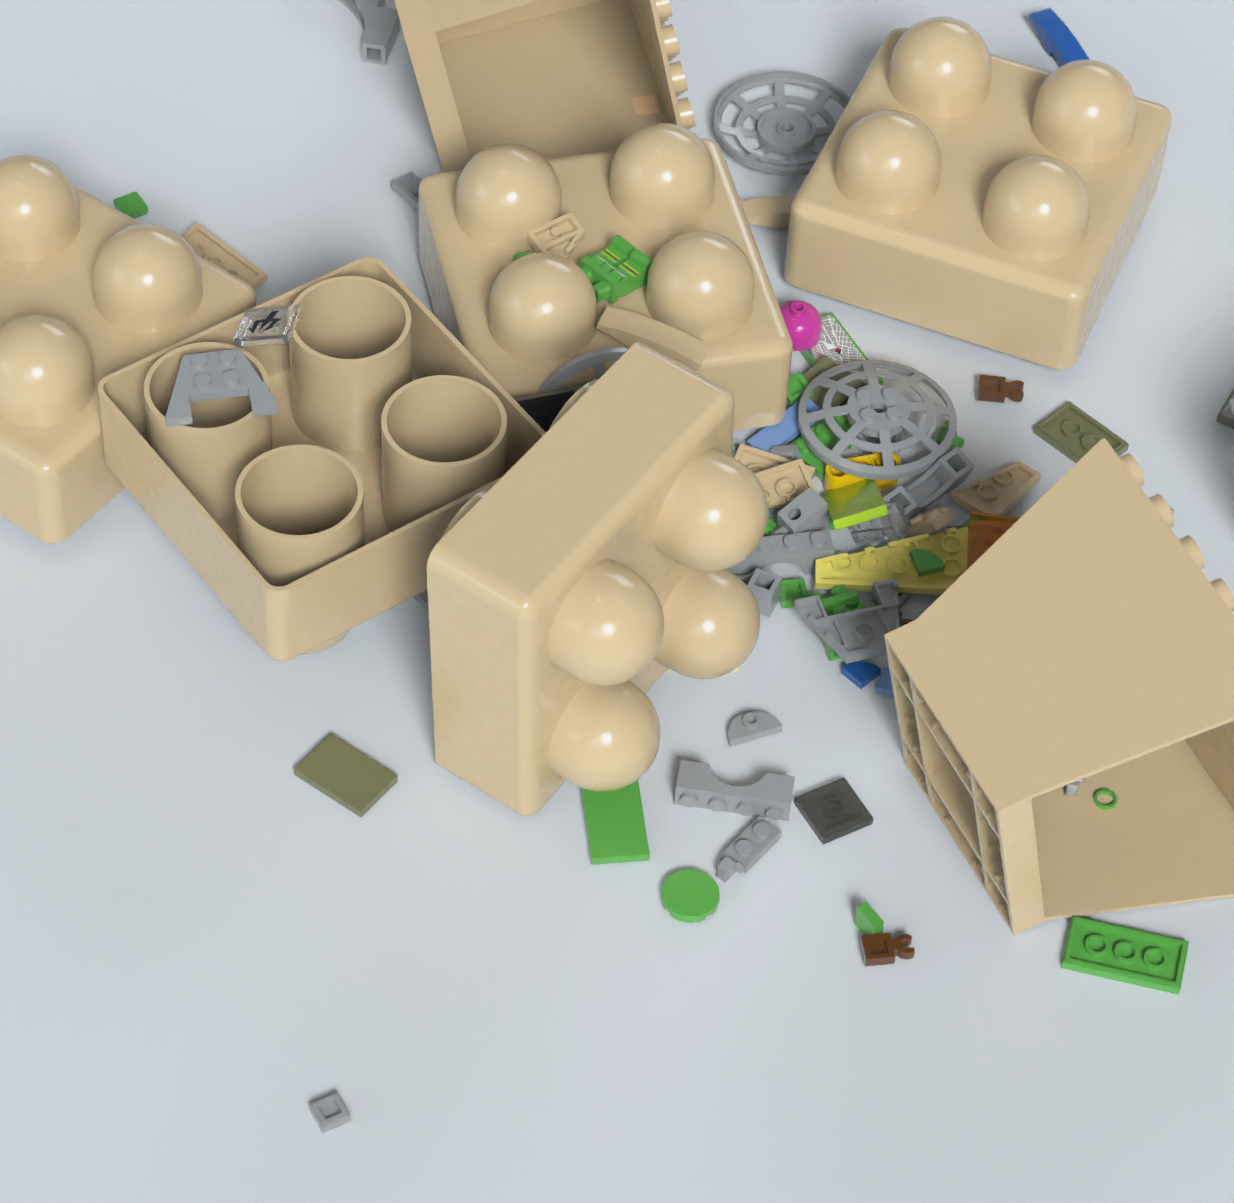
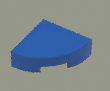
(861, 673)

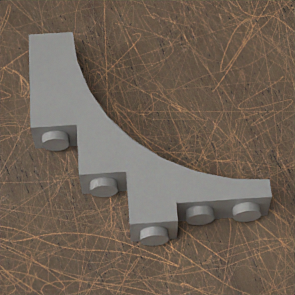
(379, 28)

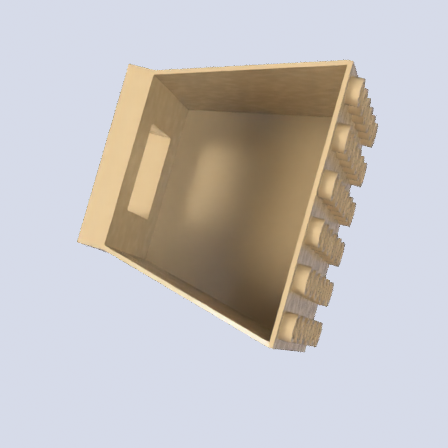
(542, 73)
(1069, 659)

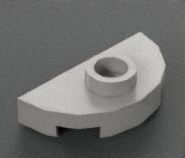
(752, 726)

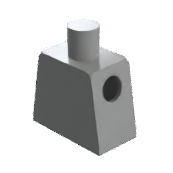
(803, 514)

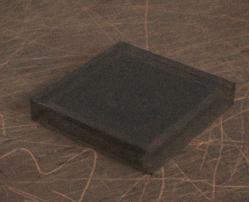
(833, 810)

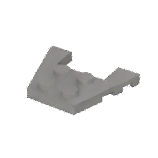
(217, 377)
(855, 633)

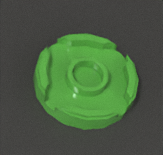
(690, 895)

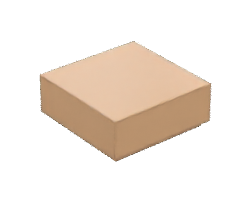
(645, 104)

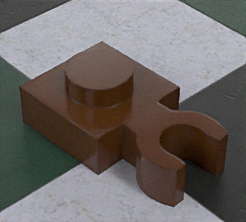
(996, 389)
(881, 950)

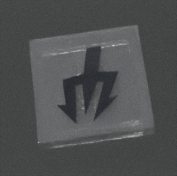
(267, 325)

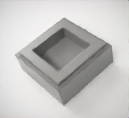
(329, 1112)

